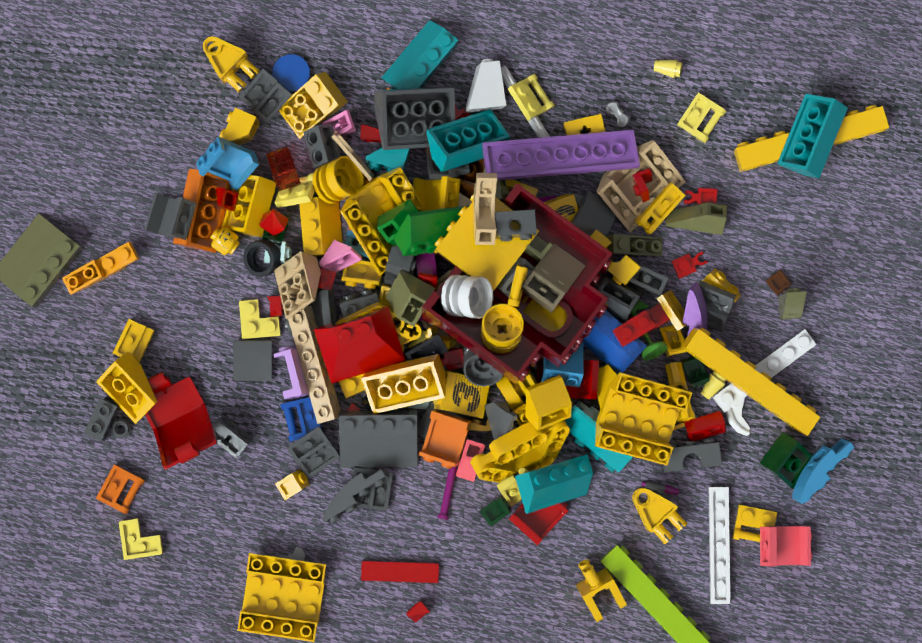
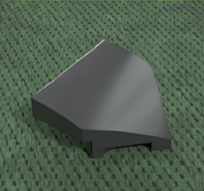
(500, 418)

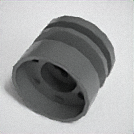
(479, 371)

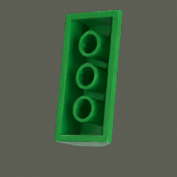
(423, 229)

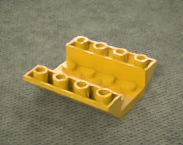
(371, 201)
(639, 417)
(282, 597)

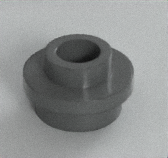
(116, 424)

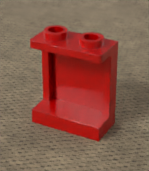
(540, 522)

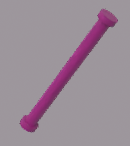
(447, 494)

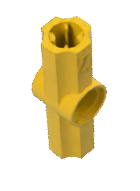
(677, 379)

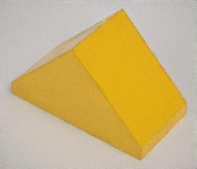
(673, 340)

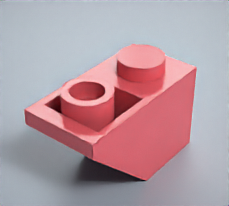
(470, 450)

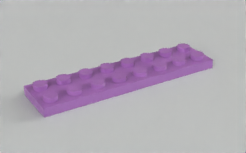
(561, 155)

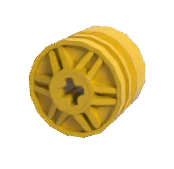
(337, 180)
(501, 318)
(514, 392)

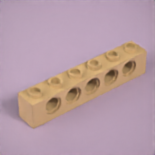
(313, 366)

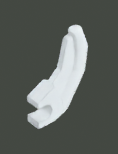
(736, 420)

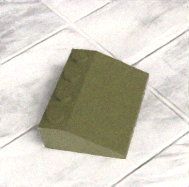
(37, 260)

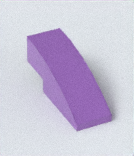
(695, 310)

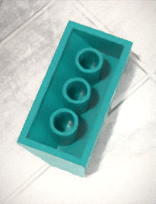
(421, 57)
(812, 135)
(462, 139)
(584, 431)
(555, 483)

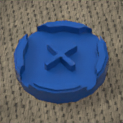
(291, 72)

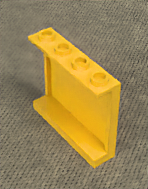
(480, 260)

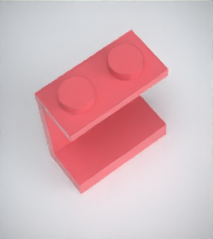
(785, 545)

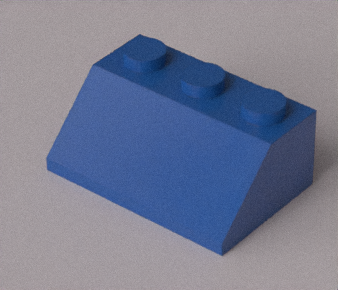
(606, 346)

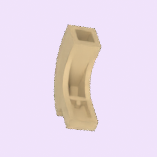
(484, 209)

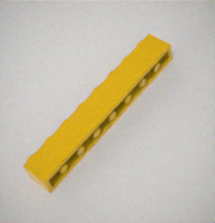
(853, 126)
(750, 381)

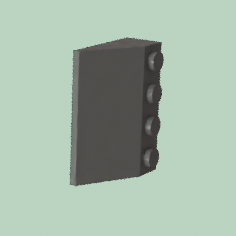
(409, 112)
(378, 439)

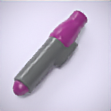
(662, 489)

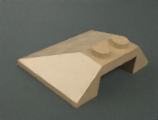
(617, 185)

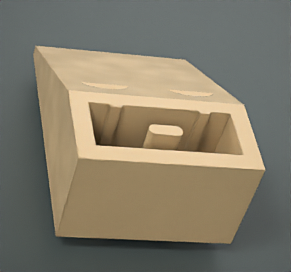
(298, 282)

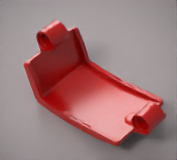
(179, 420)

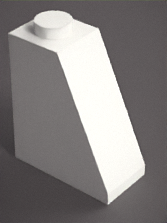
(486, 88)

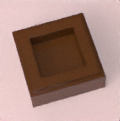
(778, 282)

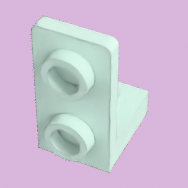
(286, 253)

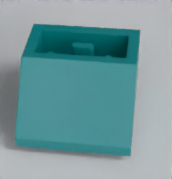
(389, 158)

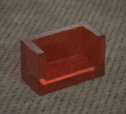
(283, 168)

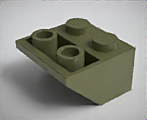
(408, 296)

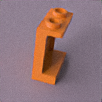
(445, 439)

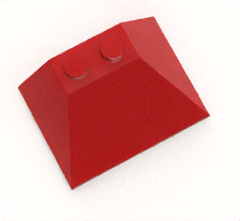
(360, 345)

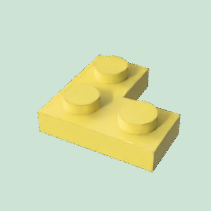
(252, 325)
(136, 546)

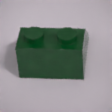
(786, 459)

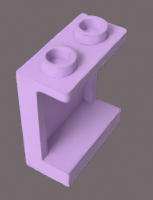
(295, 371)

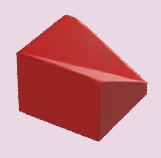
(226, 198)
(273, 222)
(276, 306)
(417, 611)

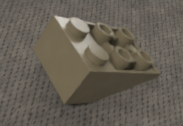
(552, 278)

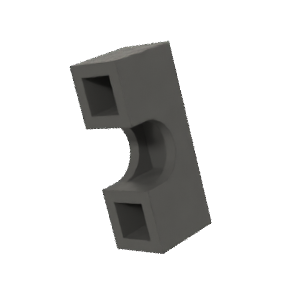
(398, 262)
(707, 452)

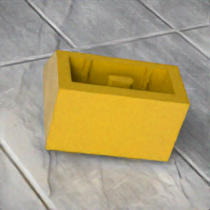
(240, 127)
(547, 403)

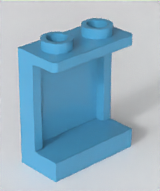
(228, 162)
(571, 372)

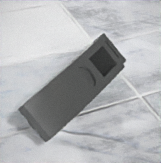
(347, 498)

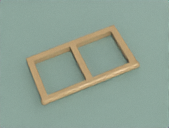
(352, 155)

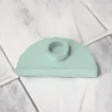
(591, 412)

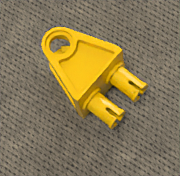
(228, 61)
(655, 511)
(594, 583)

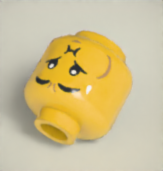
(224, 240)

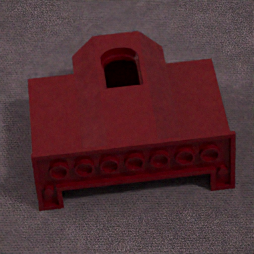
(580, 302)

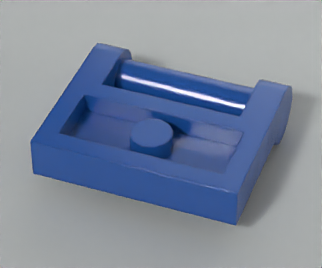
(306, 417)

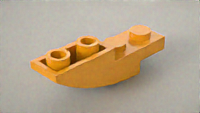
(101, 268)

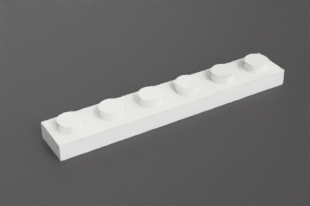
(770, 365)
(719, 545)

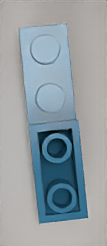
(815, 472)

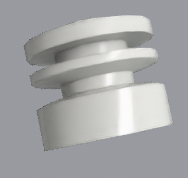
(467, 296)

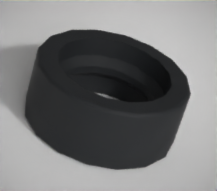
(249, 258)

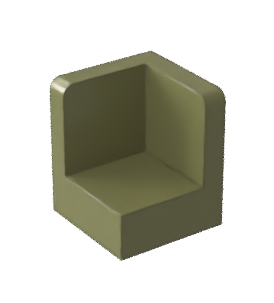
(537, 248)

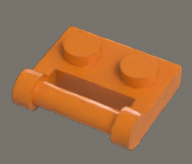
(114, 486)

